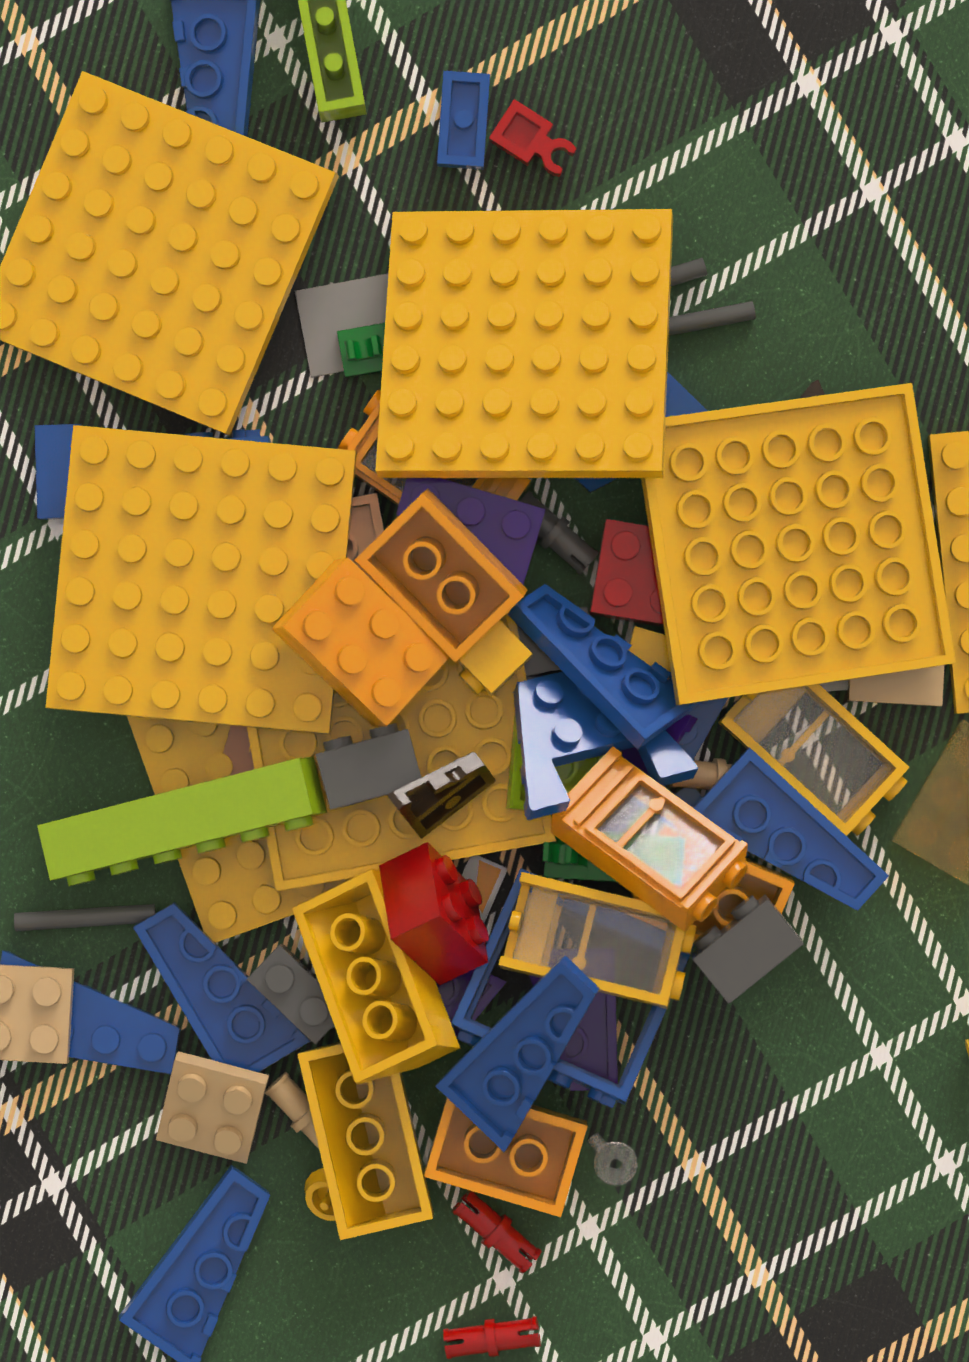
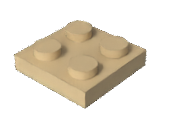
(35, 1013)
(212, 1107)

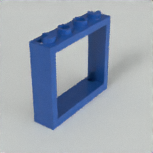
(564, 1073)

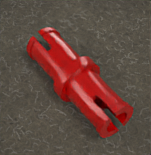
(496, 1231)
(491, 1337)

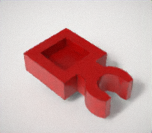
(525, 134)

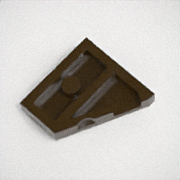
(441, 793)

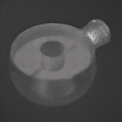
(606, 1153)

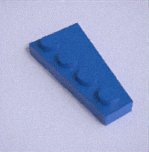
(217, 58)
(619, 684)
(789, 831)
(214, 993)
(115, 1030)
(514, 1059)
(190, 1283)

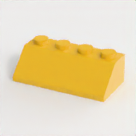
(375, 993)
(365, 1145)

